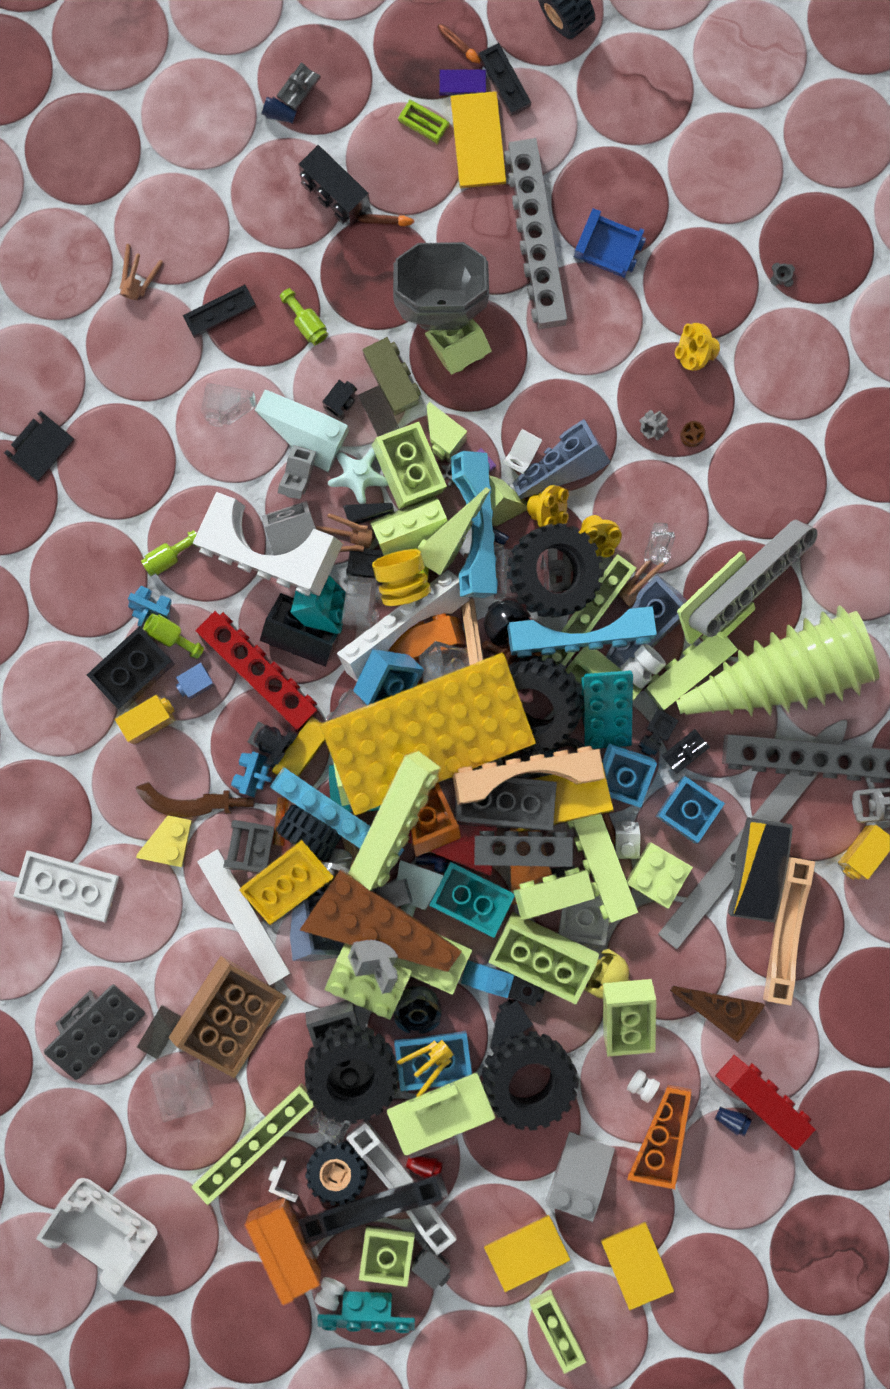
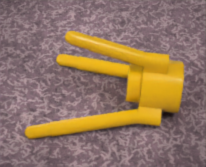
(439, 1054)

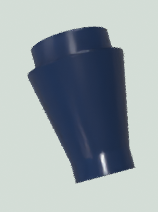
(277, 110)
(733, 1120)

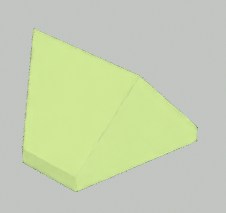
(504, 501)

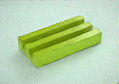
(421, 130)

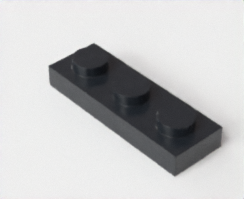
(504, 79)
(219, 311)

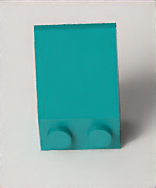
(472, 899)

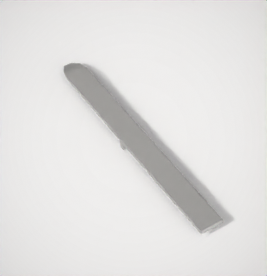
(724, 868)

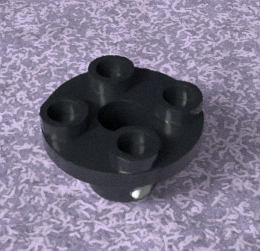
(271, 741)

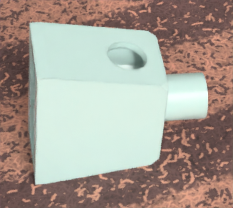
(421, 884)

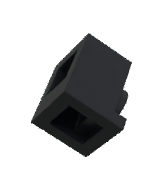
(340, 398)
(516, 991)

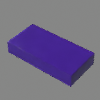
(462, 82)

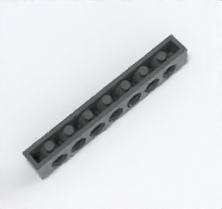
(735, 745)

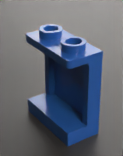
(609, 244)

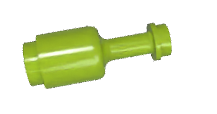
(306, 320)
(165, 555)
(169, 634)

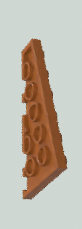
(356, 914)

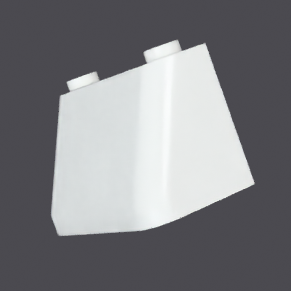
(100, 1231)

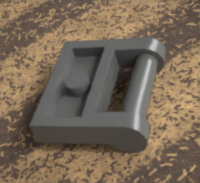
(257, 847)

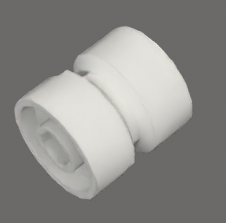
(646, 662)

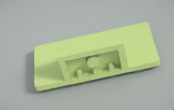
(705, 592)
(440, 1114)

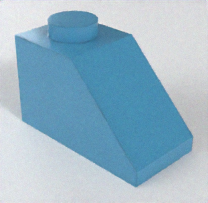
(487, 979)

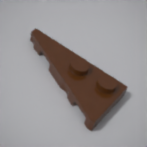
(725, 1012)

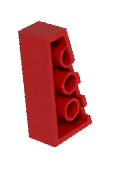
(463, 849)
(766, 1102)

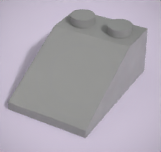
(580, 1176)

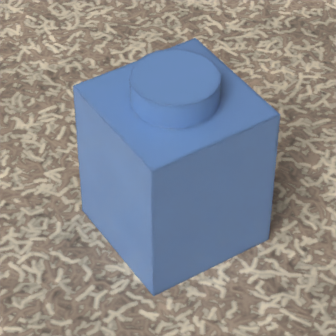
(194, 681)

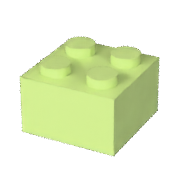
(658, 875)
(386, 1256)

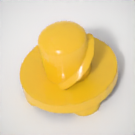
(696, 346)
(549, 506)
(603, 533)

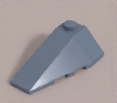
(572, 459)
(665, 604)
(307, 945)

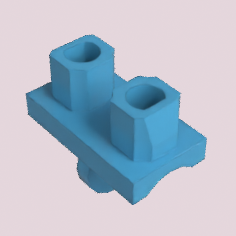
(144, 608)
(254, 776)

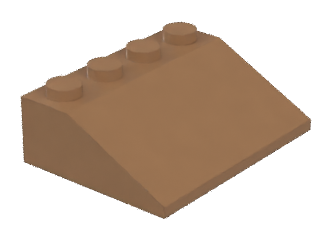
(227, 1017)

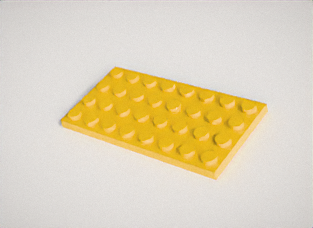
(450, 720)

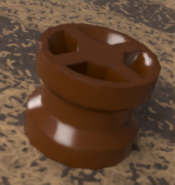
(695, 430)

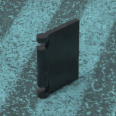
(39, 446)

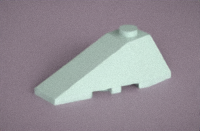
(304, 427)

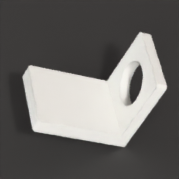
(523, 451)
(274, 1177)

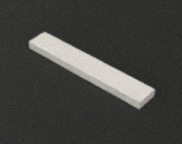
(244, 918)

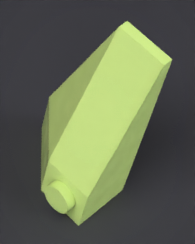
(444, 544)

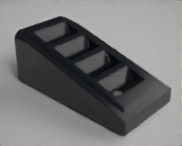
(366, 512)

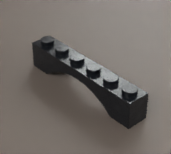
(373, 1208)

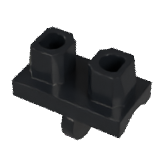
(685, 751)

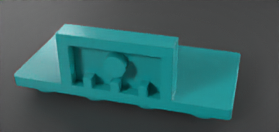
(607, 708)

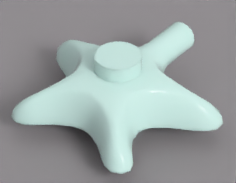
(358, 475)

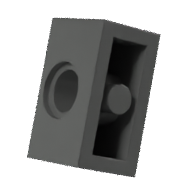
(431, 1267)

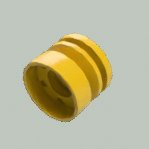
(401, 577)

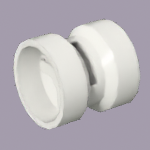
(643, 1086)
(329, 1295)

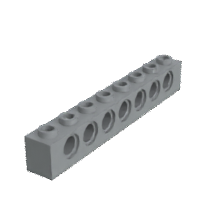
(527, 152)

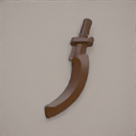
(191, 807)

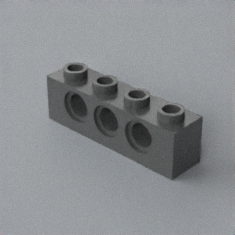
(561, 856)

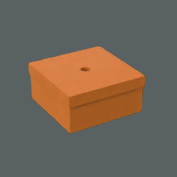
(283, 1249)

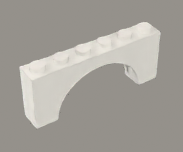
(304, 567)

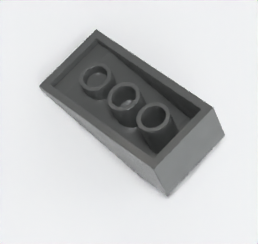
(512, 804)
(350, 1072)

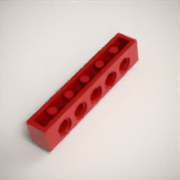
(210, 632)

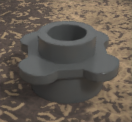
(788, 271)

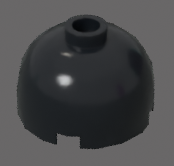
(500, 616)
(418, 1010)

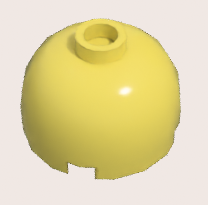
(608, 970)

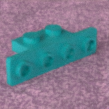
(366, 1311)

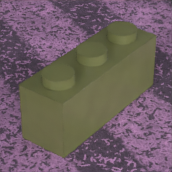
(392, 375)

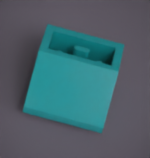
(321, 611)

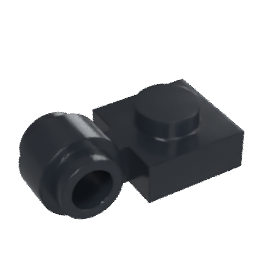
(661, 727)

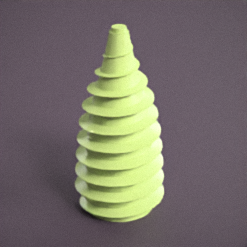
(792, 669)

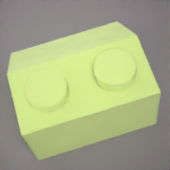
(460, 346)
(444, 434)

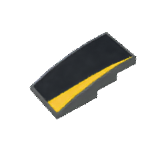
(760, 869)

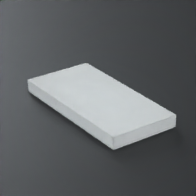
(66, 886)

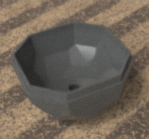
(440, 285)

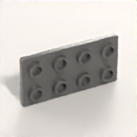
(92, 1029)

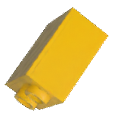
(146, 719)
(865, 853)

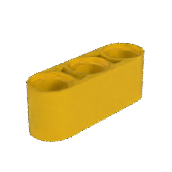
(302, 749)

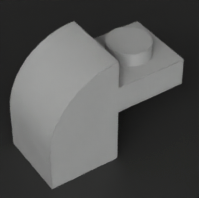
(297, 472)
(377, 959)

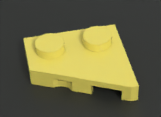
(168, 842)

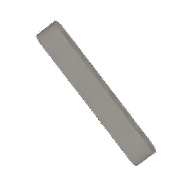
(753, 578)

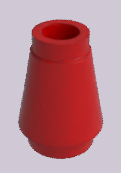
(424, 1166)

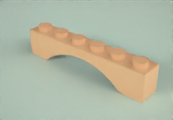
(577, 767)
(783, 955)

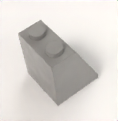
(288, 527)

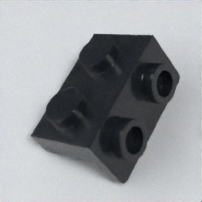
(361, 563)

